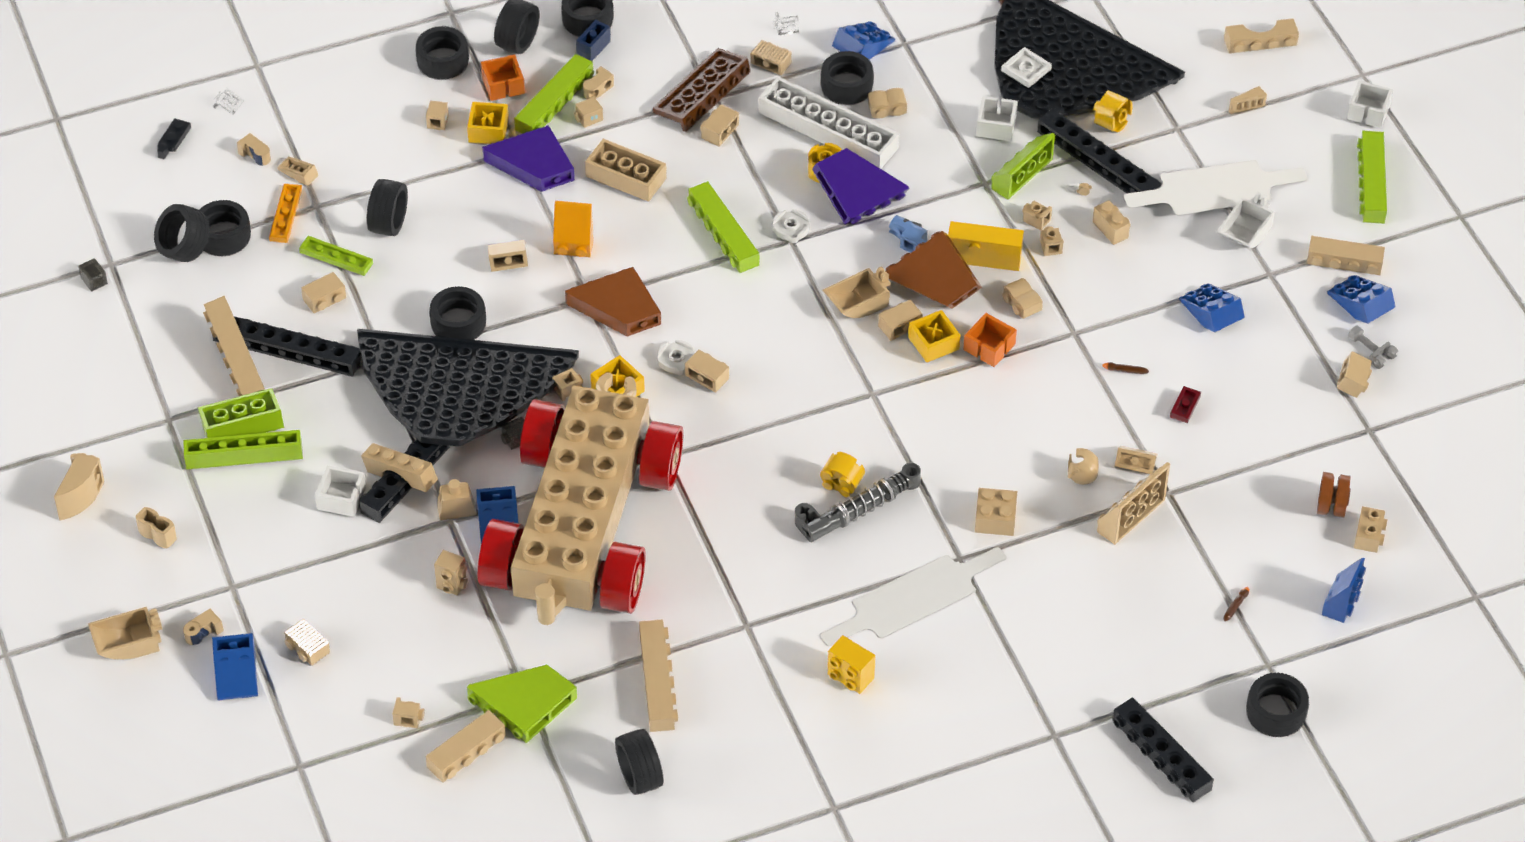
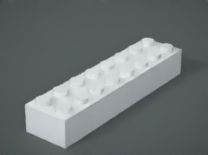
(827, 121)

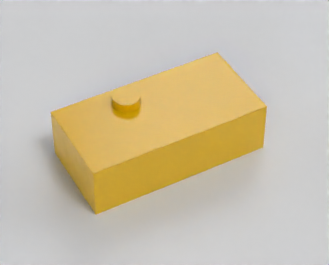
(988, 245)

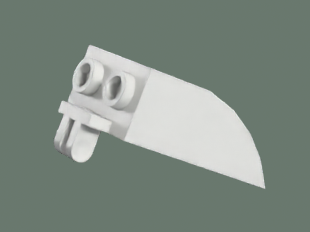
(1248, 221)

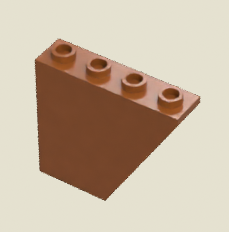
(936, 272)
(617, 302)

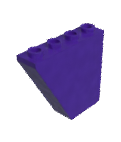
(532, 158)
(857, 185)

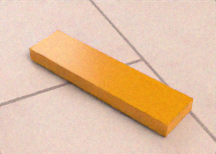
(285, 213)

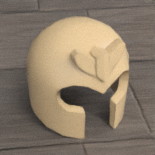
(1085, 471)

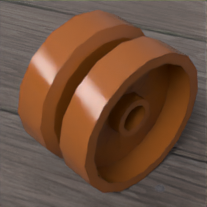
(1332, 494)

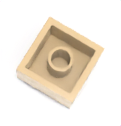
(996, 511)

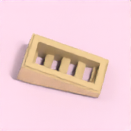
(1248, 100)
(300, 170)

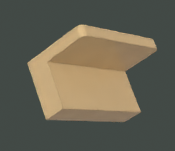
(1135, 459)

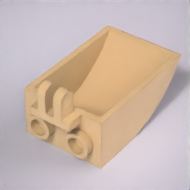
(861, 293)
(79, 485)
(127, 634)

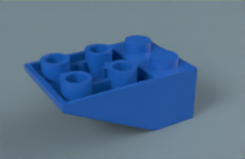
(862, 39)
(1363, 298)
(1213, 307)
(496, 504)
(1345, 592)
(235, 666)

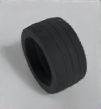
(578, 24)
(516, 26)
(847, 63)
(444, 67)
(387, 207)
(194, 238)
(231, 242)
(459, 298)
(1270, 723)
(639, 761)

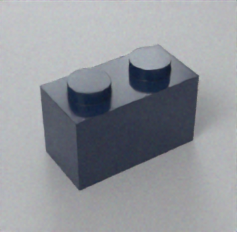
(593, 40)

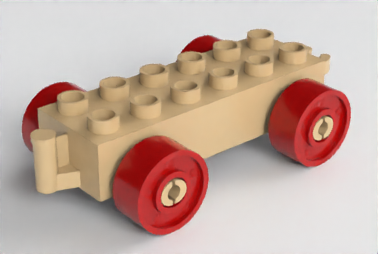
(587, 476)

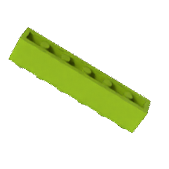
(554, 95)
(1372, 177)
(723, 227)
(243, 449)

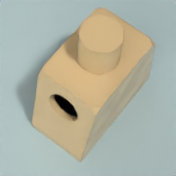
(455, 500)

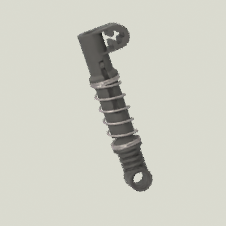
(843, 513)

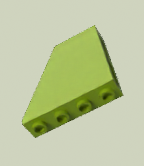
(524, 699)

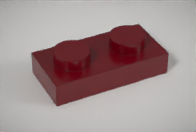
(1185, 404)

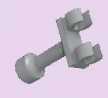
(1376, 357)

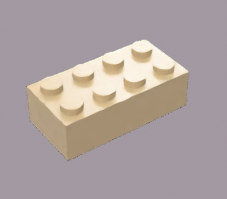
(625, 170)

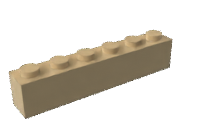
(233, 346)
(656, 675)

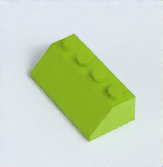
(1023, 166)
(242, 415)

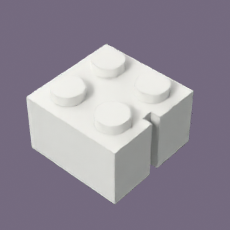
(1370, 103)
(996, 125)
(340, 491)

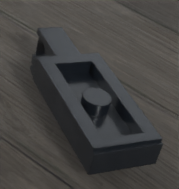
(173, 137)

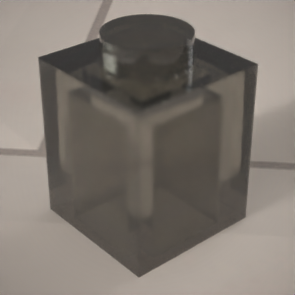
(93, 274)
(512, 433)

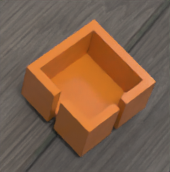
(502, 77)
(990, 339)

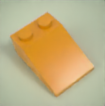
(573, 229)

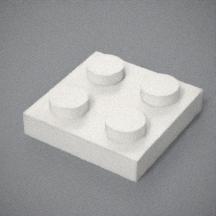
(1026, 67)

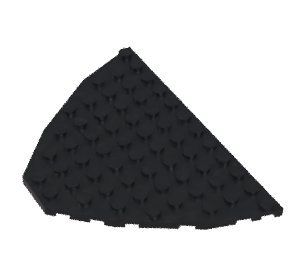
(1082, 58)
(456, 386)

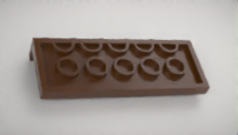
(703, 88)

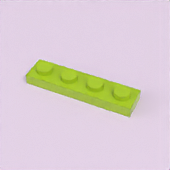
(336, 255)

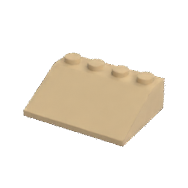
(1134, 506)

